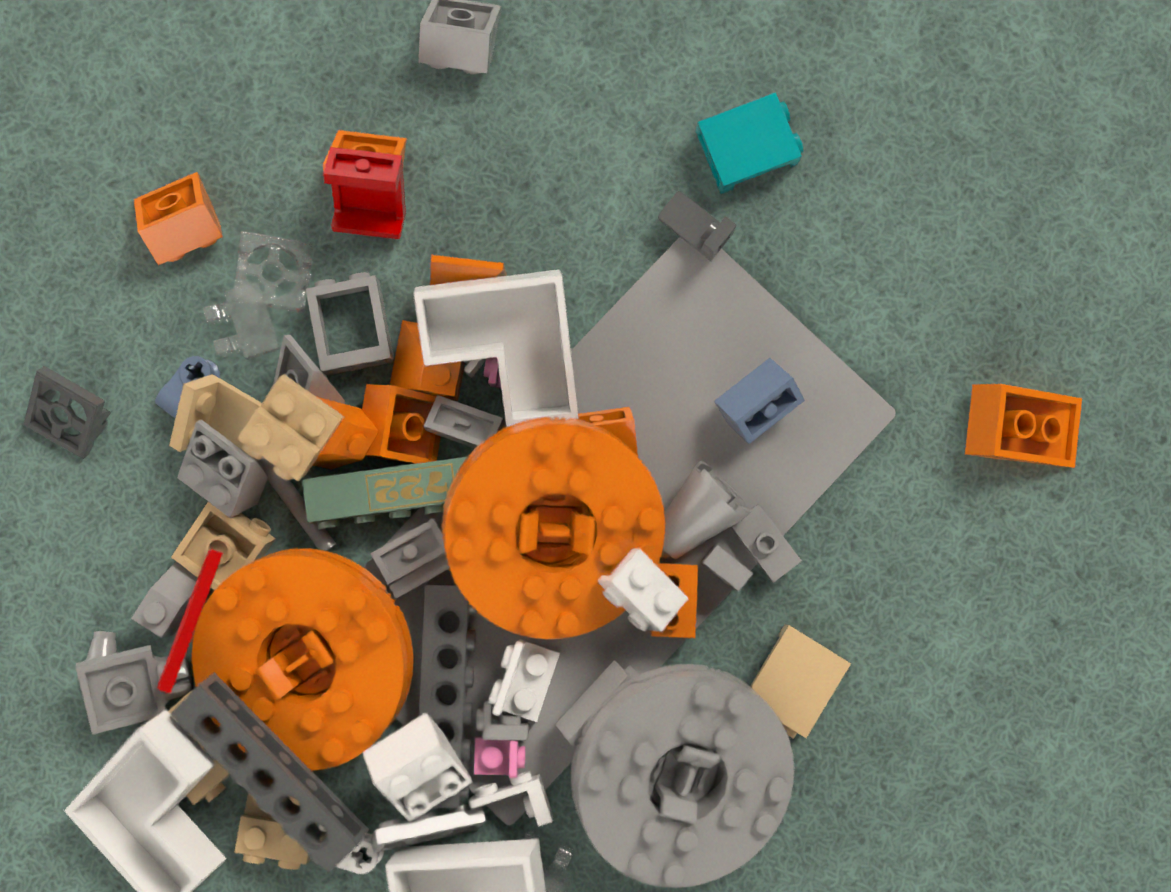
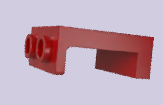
(366, 192)

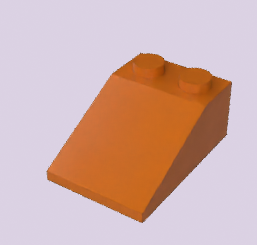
(1023, 425)

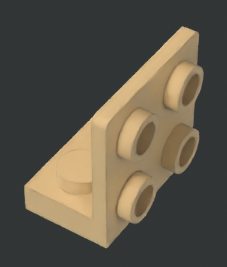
(217, 405)

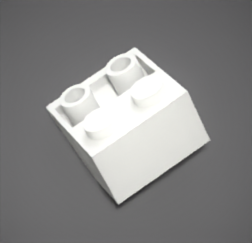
(416, 767)

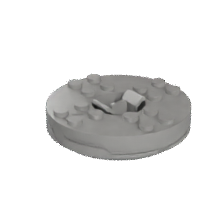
(682, 775)

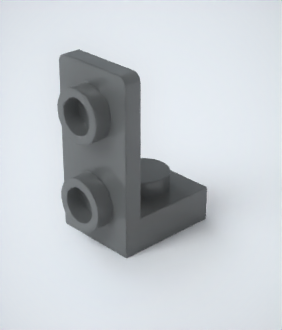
(696, 225)

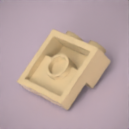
(289, 429)
(236, 537)
(264, 838)

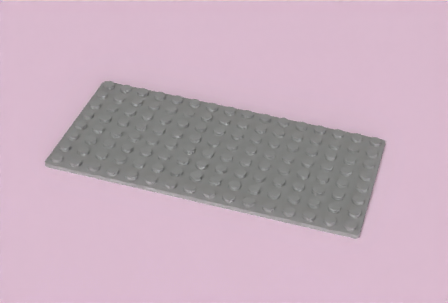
(668, 355)

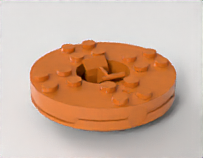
(541, 522)
(308, 651)

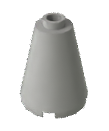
(700, 511)

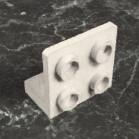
(525, 680)

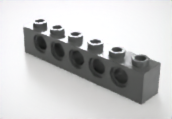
(437, 601)
(289, 773)

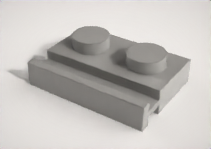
(412, 558)

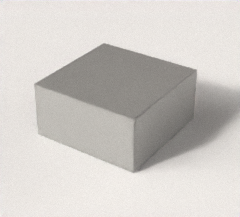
(726, 568)

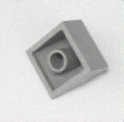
(459, 35)

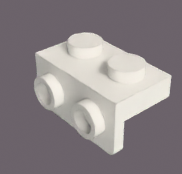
(643, 592)

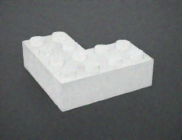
(511, 319)
(135, 812)
(468, 867)

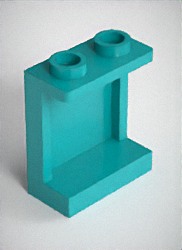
(749, 141)

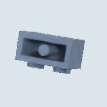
(759, 400)

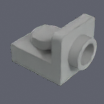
(506, 729)

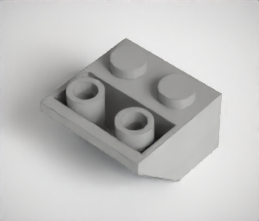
(221, 471)

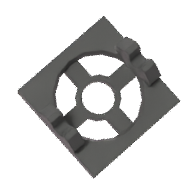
(51, 426)

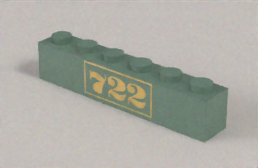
(379, 492)

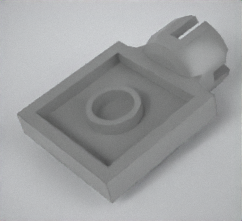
(124, 688)

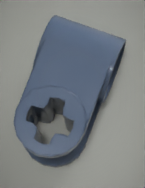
(170, 394)

